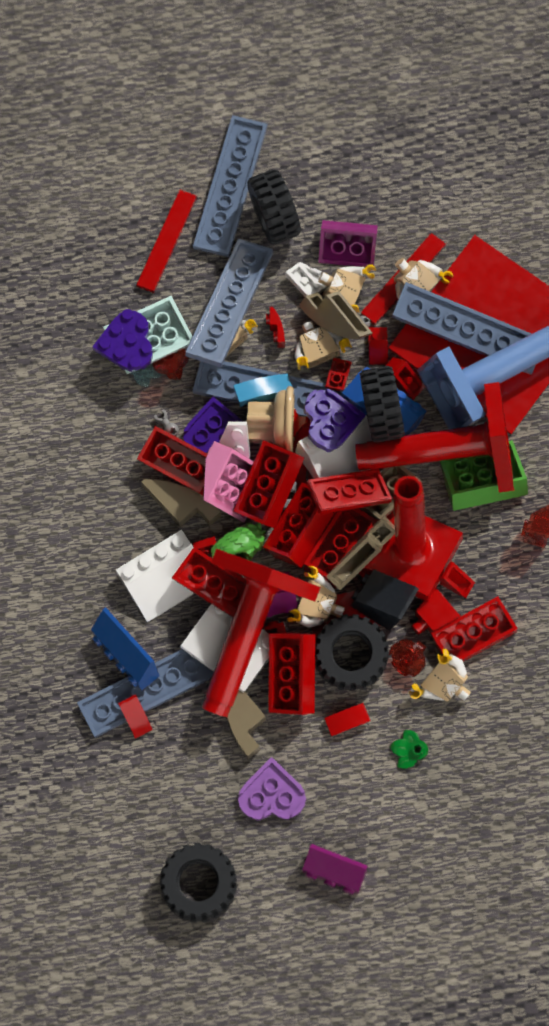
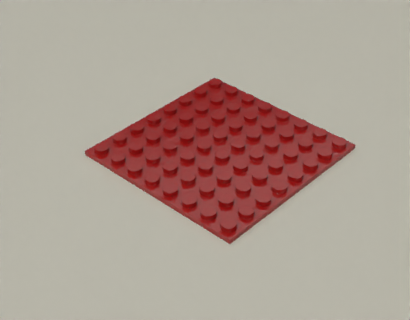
(501, 290)

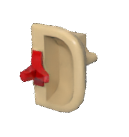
(276, 421)

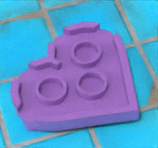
(271, 792)

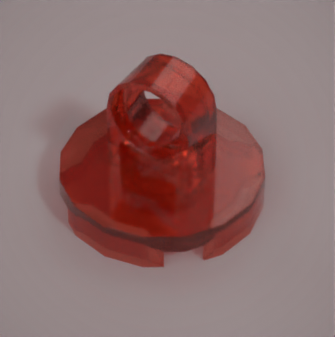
(172, 364)
(408, 657)

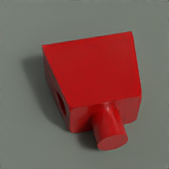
(434, 613)

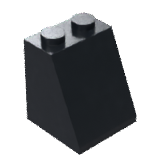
(383, 598)

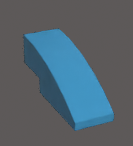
(260, 389)

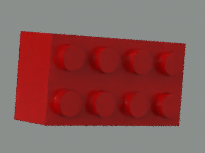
(175, 459)
(269, 484)
(297, 529)
(338, 539)
(292, 673)

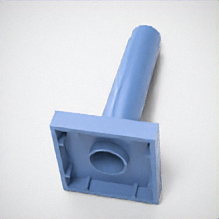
(456, 388)

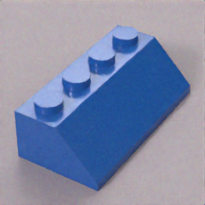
(411, 411)
(124, 650)

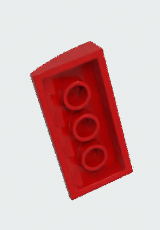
(210, 582)
(475, 630)

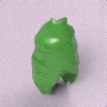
(242, 542)

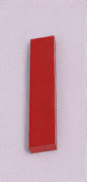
(166, 241)
(387, 295)

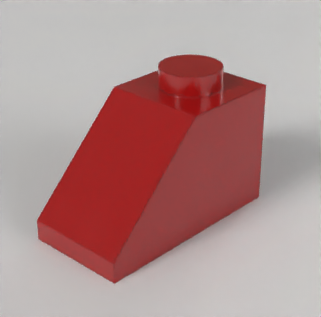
(406, 378)

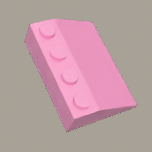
(225, 478)

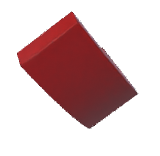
(276, 325)
(338, 374)
(135, 716)
(347, 719)

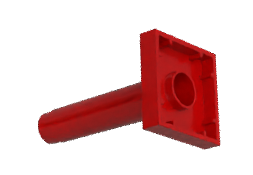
(448, 444)
(420, 544)
(254, 605)

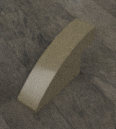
(335, 315)
(180, 501)
(361, 553)
(243, 719)

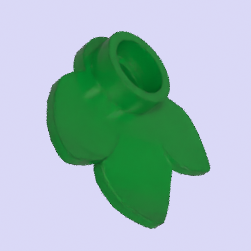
(406, 749)

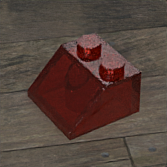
(537, 528)

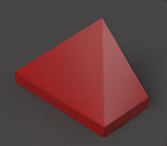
(456, 580)

